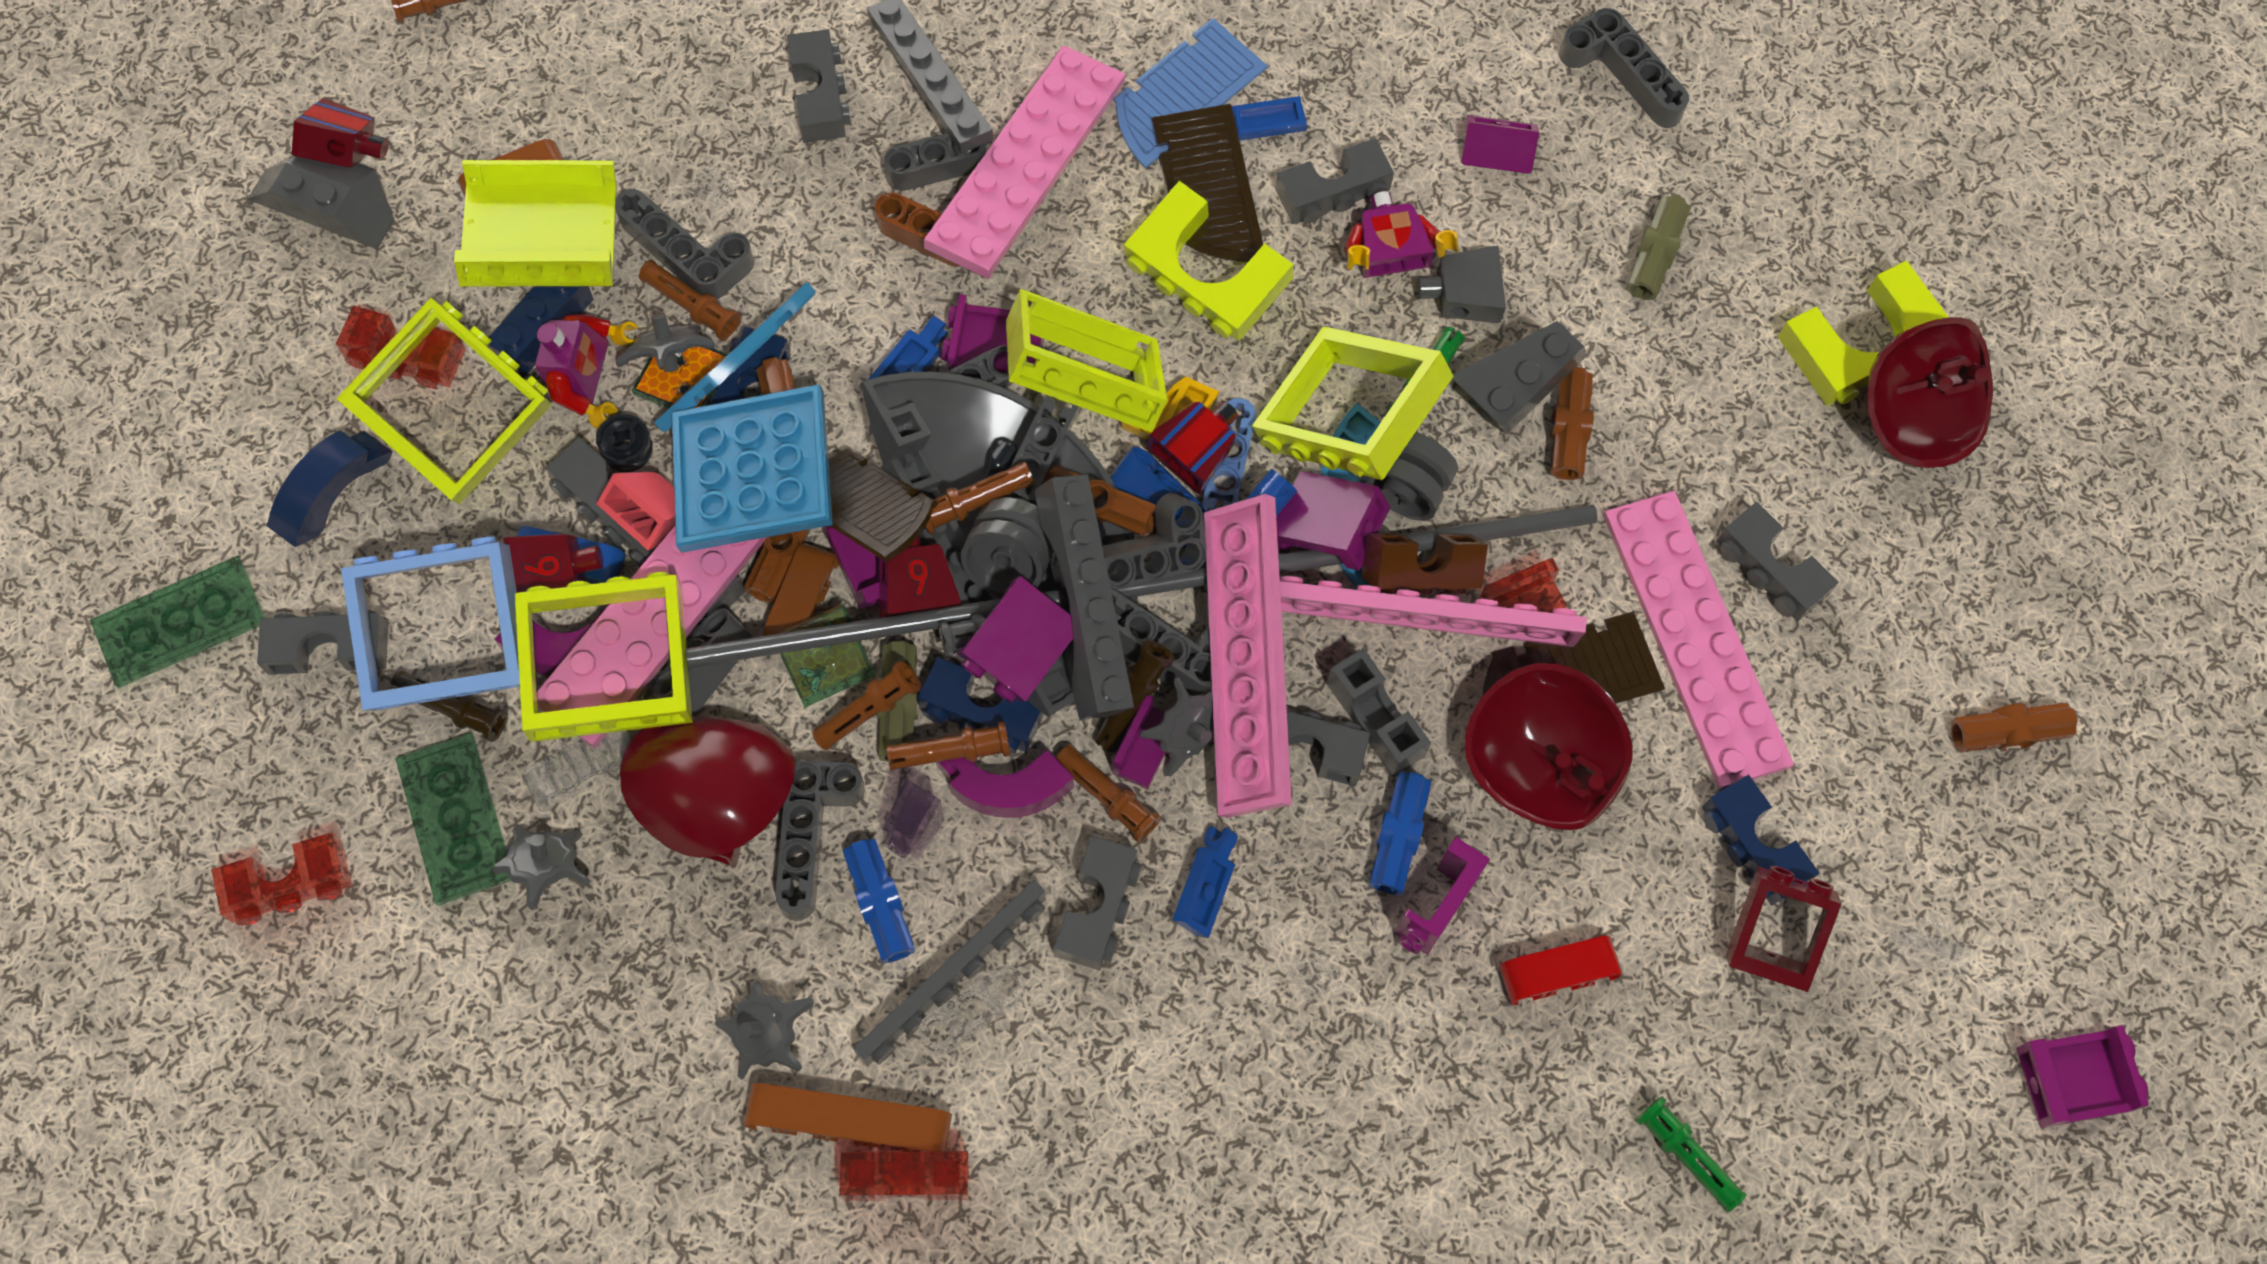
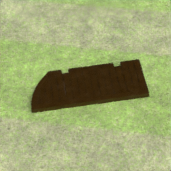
(1210, 162)
(875, 506)
(1613, 658)

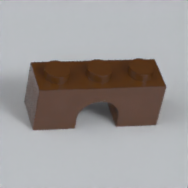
(1453, 565)

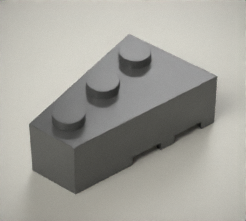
(1520, 375)

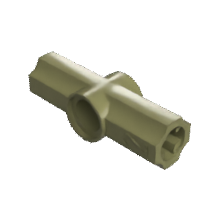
(1658, 247)
(898, 724)

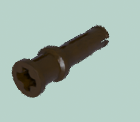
(1143, 682)
(463, 710)

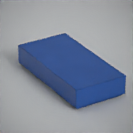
(1269, 118)

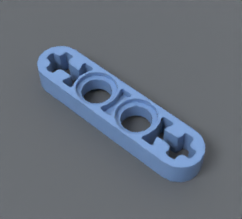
(1235, 466)

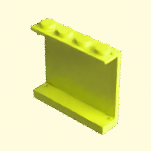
(537, 223)

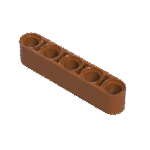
(847, 1117)

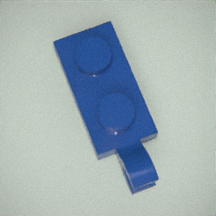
(914, 351)
(1206, 883)

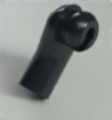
(1002, 457)

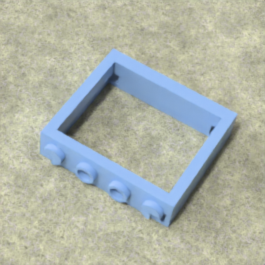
(409, 560)

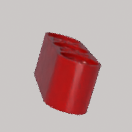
(1561, 967)

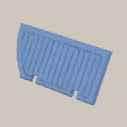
(1182, 82)

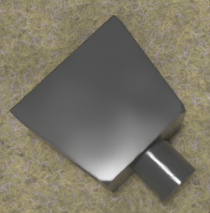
(1468, 285)

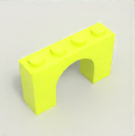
(1229, 304)
(1834, 366)

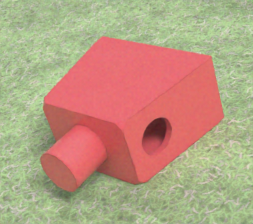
(641, 505)

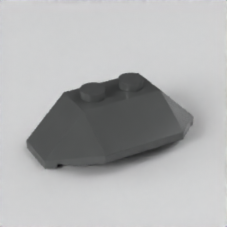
(329, 197)

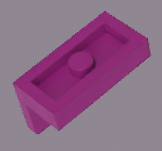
(1500, 144)
(1139, 757)

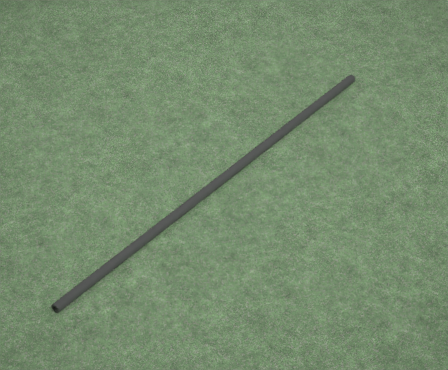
(930, 619)

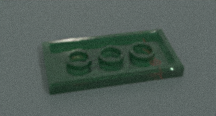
(177, 621)
(453, 818)

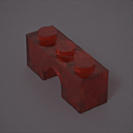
(430, 363)
(317, 872)
(904, 1174)

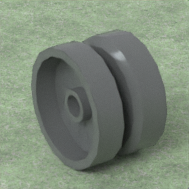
(1417, 478)
(1006, 545)

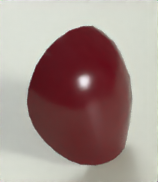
(1932, 393)
(1549, 746)
(706, 783)

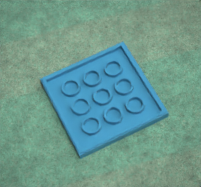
(751, 468)

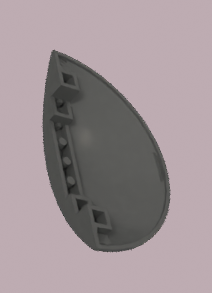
(940, 436)

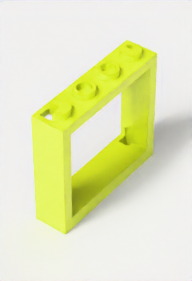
(396, 351)
(1428, 380)
(1078, 383)
(612, 716)

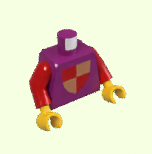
(1395, 239)
(573, 360)

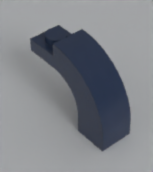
(318, 479)

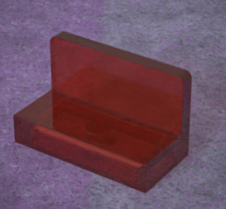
(1529, 586)

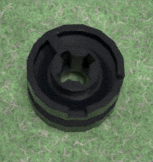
(624, 457)

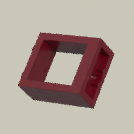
(1769, 964)

